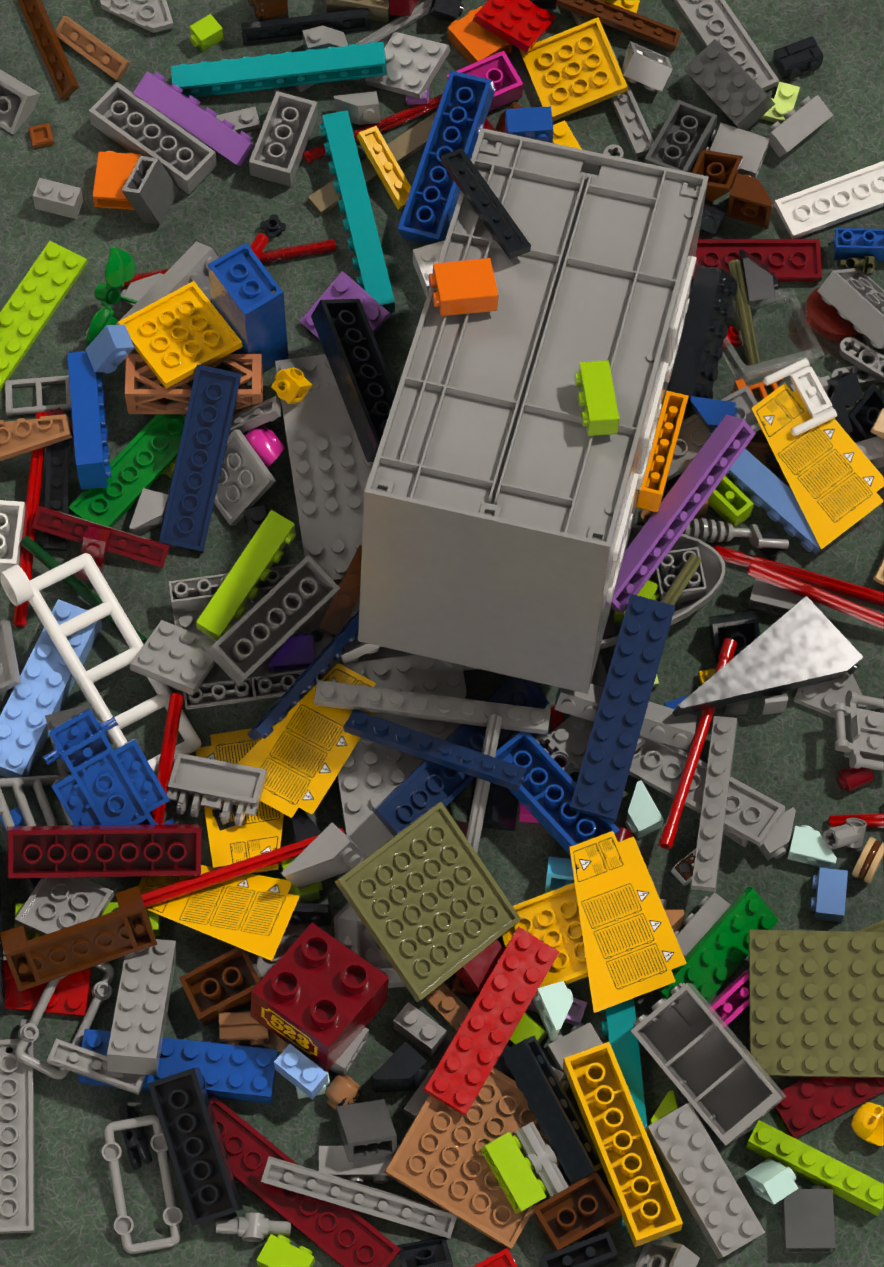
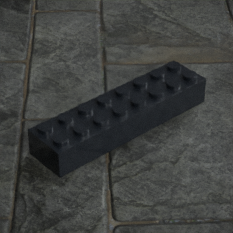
(356, 368)

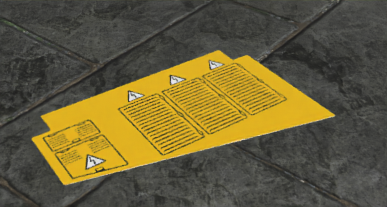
(823, 466)
(306, 750)
(258, 832)
(239, 911)
(622, 922)

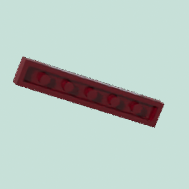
(119, 541)

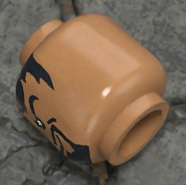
(342, 1091)

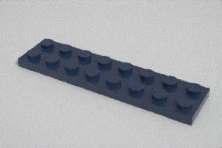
(200, 458)

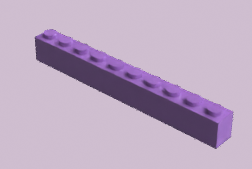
(680, 507)

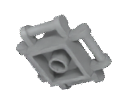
(860, 731)

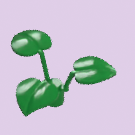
(119, 269)

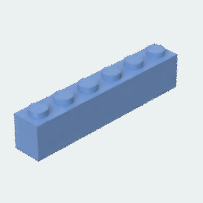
(774, 496)

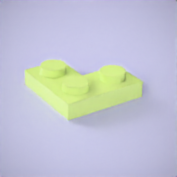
(784, 102)

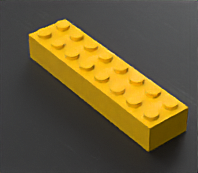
(622, 1144)

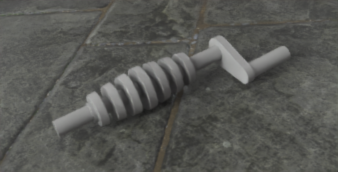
(717, 531)

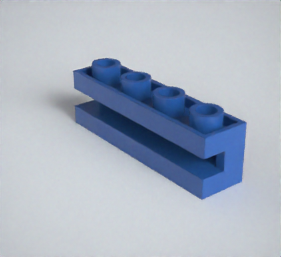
(858, 243)

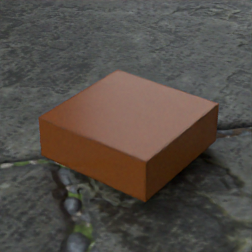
(41, 135)

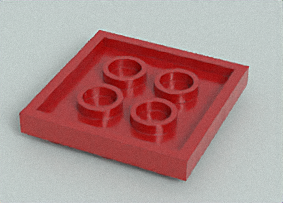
(515, 21)

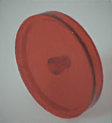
(826, 320)

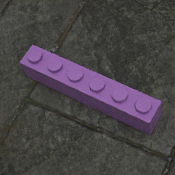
(195, 119)

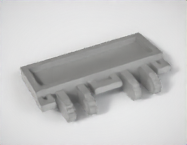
(213, 782)

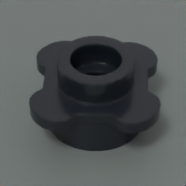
(273, 232)

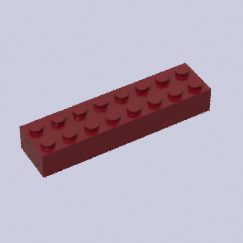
(103, 851)

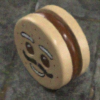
(869, 860)

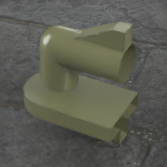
(861, 263)

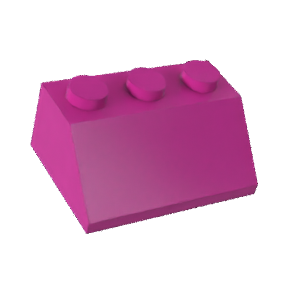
(503, 75)

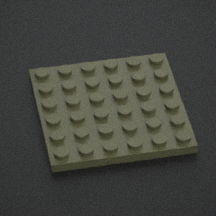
(428, 901)
(817, 1003)

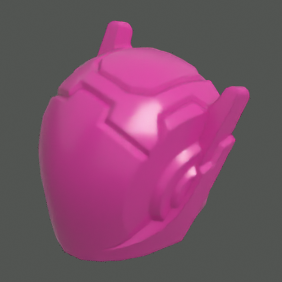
(265, 444)

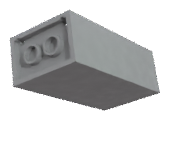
(707, 1062)

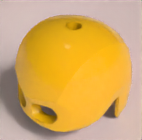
(869, 1123)

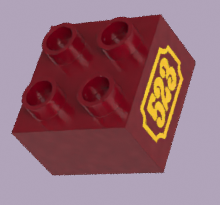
(319, 996)

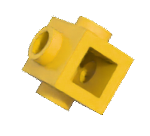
(291, 385)

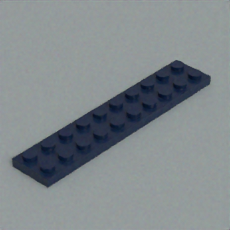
(622, 708)
(436, 783)

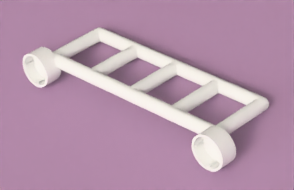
(20, 590)

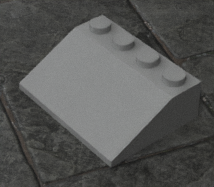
(858, 301)

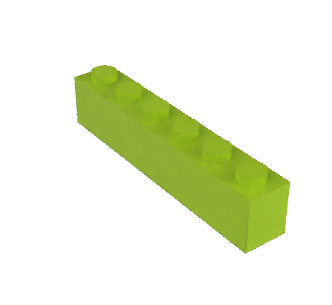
(246, 575)
(817, 1167)

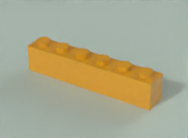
(662, 451)

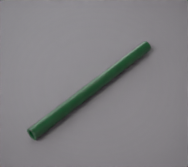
(71, 580)

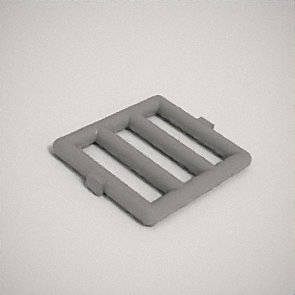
(36, 782)

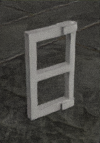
(38, 382)

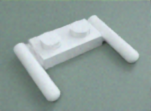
(810, 392)

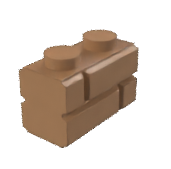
(242, 1029)

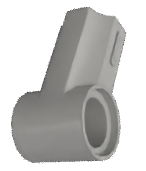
(849, 834)

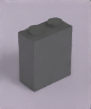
(150, 190)
(366, 1130)
(808, 1221)

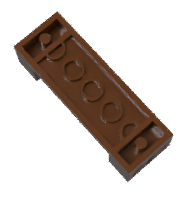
(80, 944)

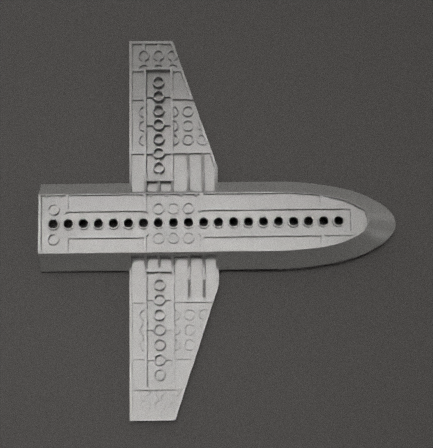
(329, 496)

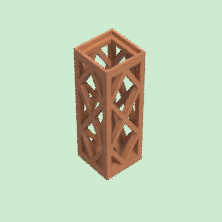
(147, 395)

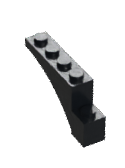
(843, 393)

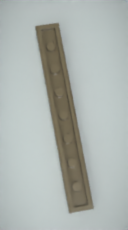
(401, 148)

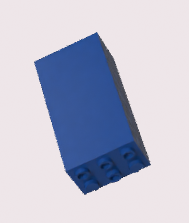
(244, 299)

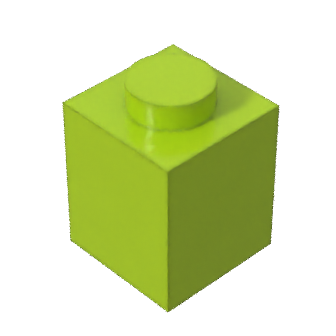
(206, 33)

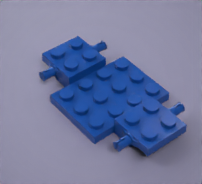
(104, 782)

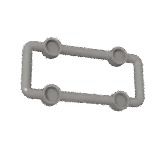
(29, 1032)
(124, 1224)

